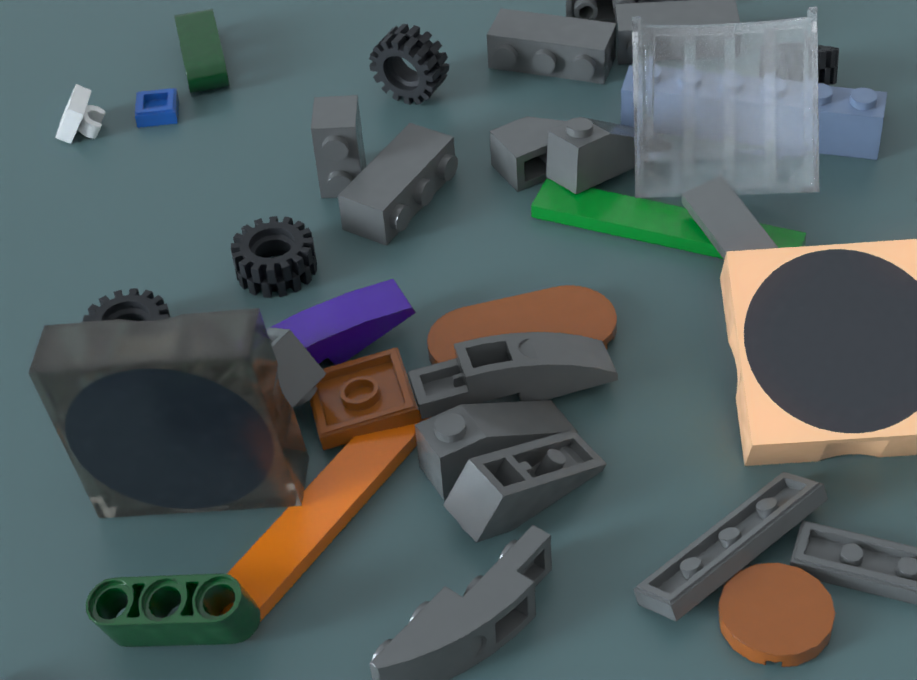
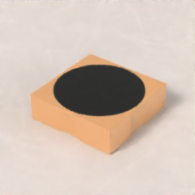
(824, 350)

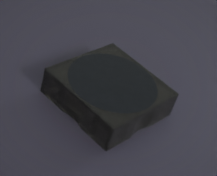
(172, 413)

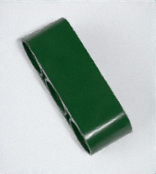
(201, 51)
(153, 597)

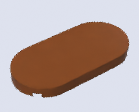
(554, 309)

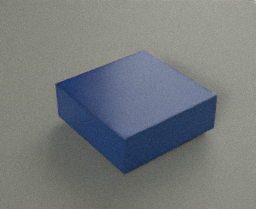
(157, 107)

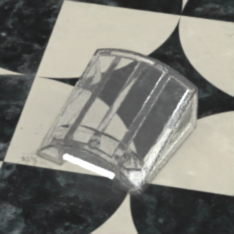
(726, 105)

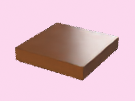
(363, 398)

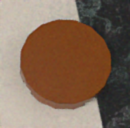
(776, 614)

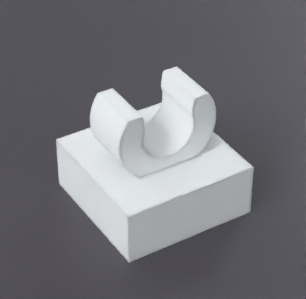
(80, 116)

